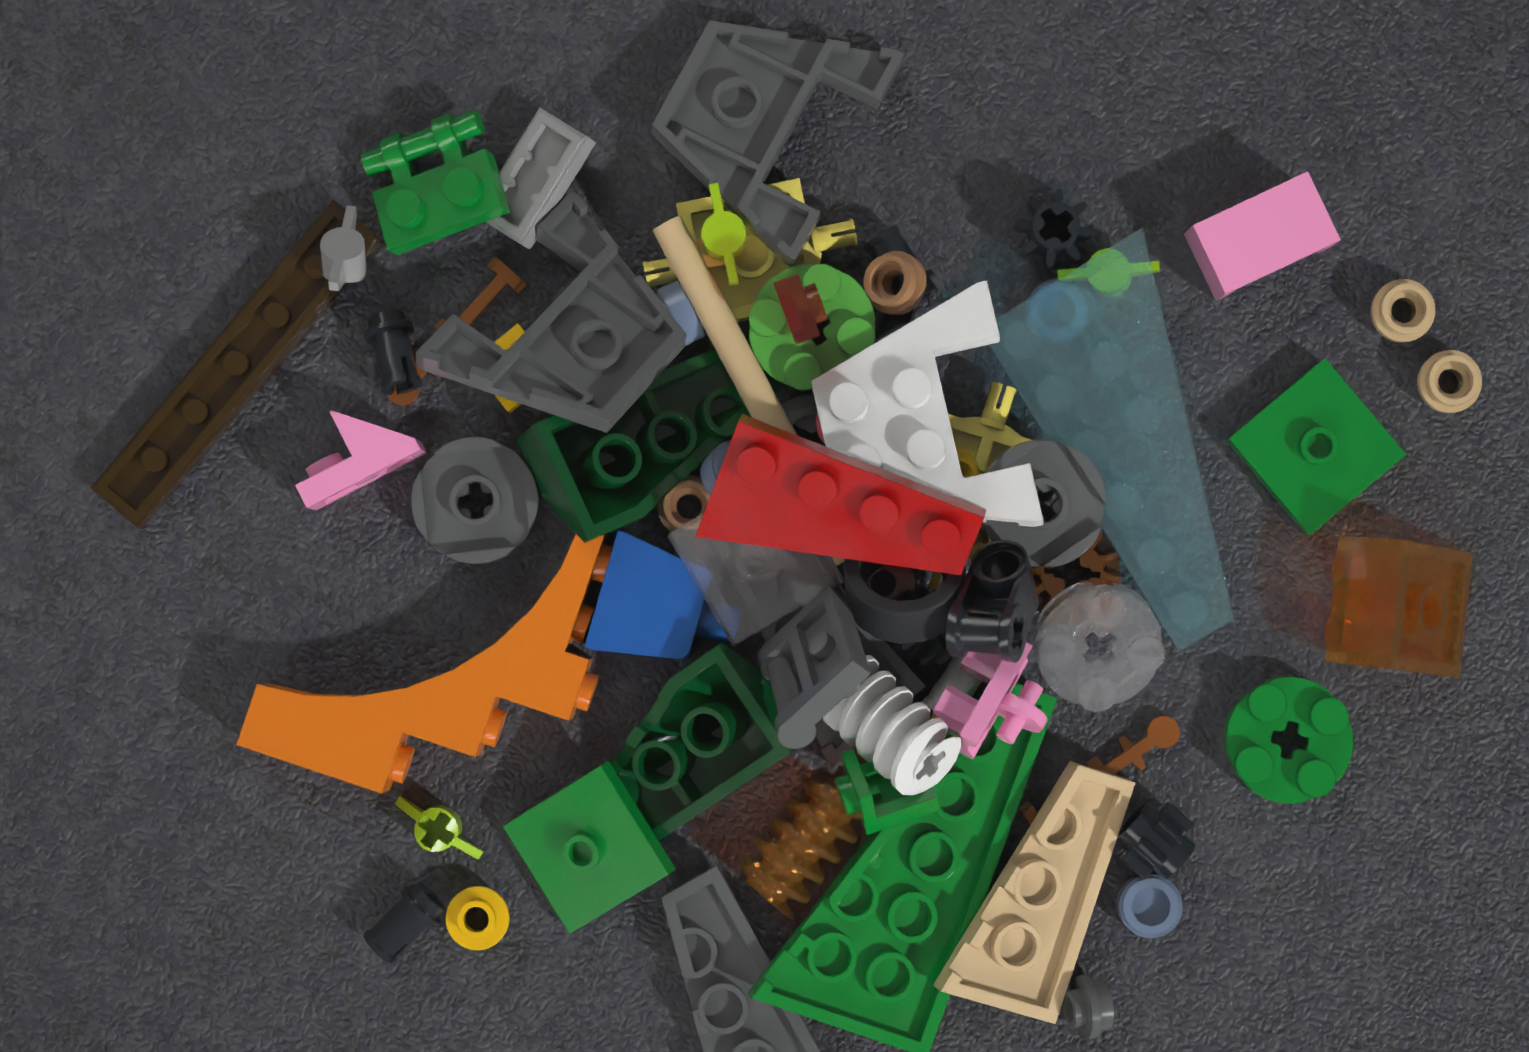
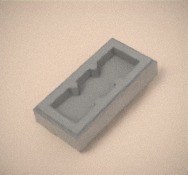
(539, 174)

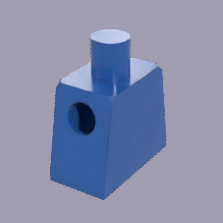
(649, 604)

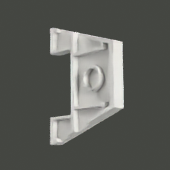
(894, 415)

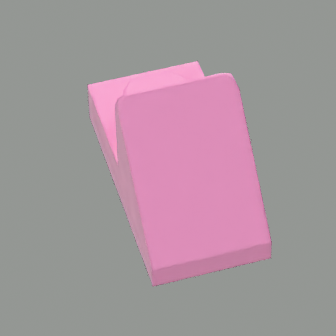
(373, 453)

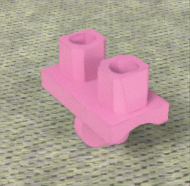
(974, 718)

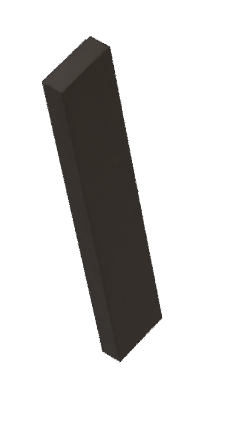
(225, 376)

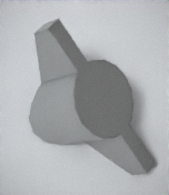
(343, 253)

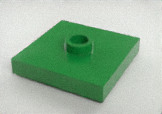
(1316, 447)
(589, 847)

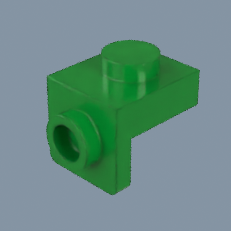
(876, 799)

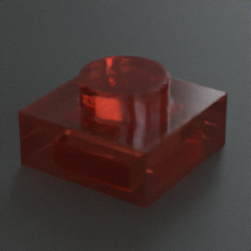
(801, 308)

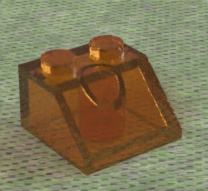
(1398, 606)

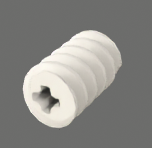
(895, 733)

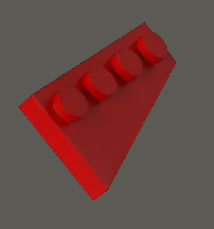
(822, 502)

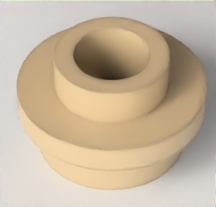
(1416, 297)
(1468, 378)

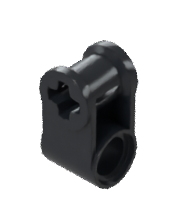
(994, 603)

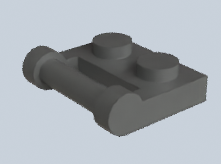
(829, 661)

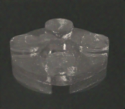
(1104, 679)

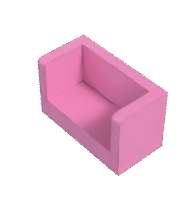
(1261, 235)

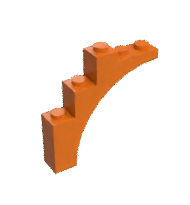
(366, 735)

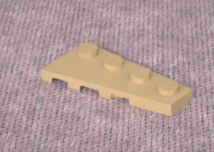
(1039, 909)

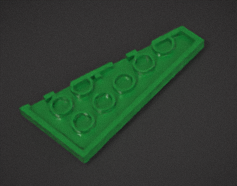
(904, 904)

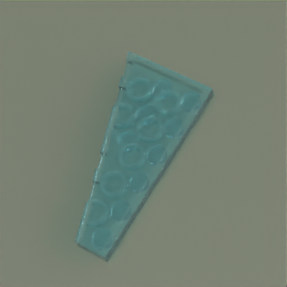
(1106, 382)

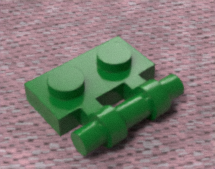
(439, 200)

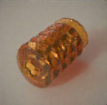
(800, 847)

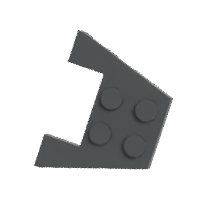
(740, 106)
(586, 351)

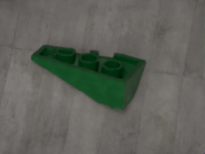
(620, 475)
(700, 740)

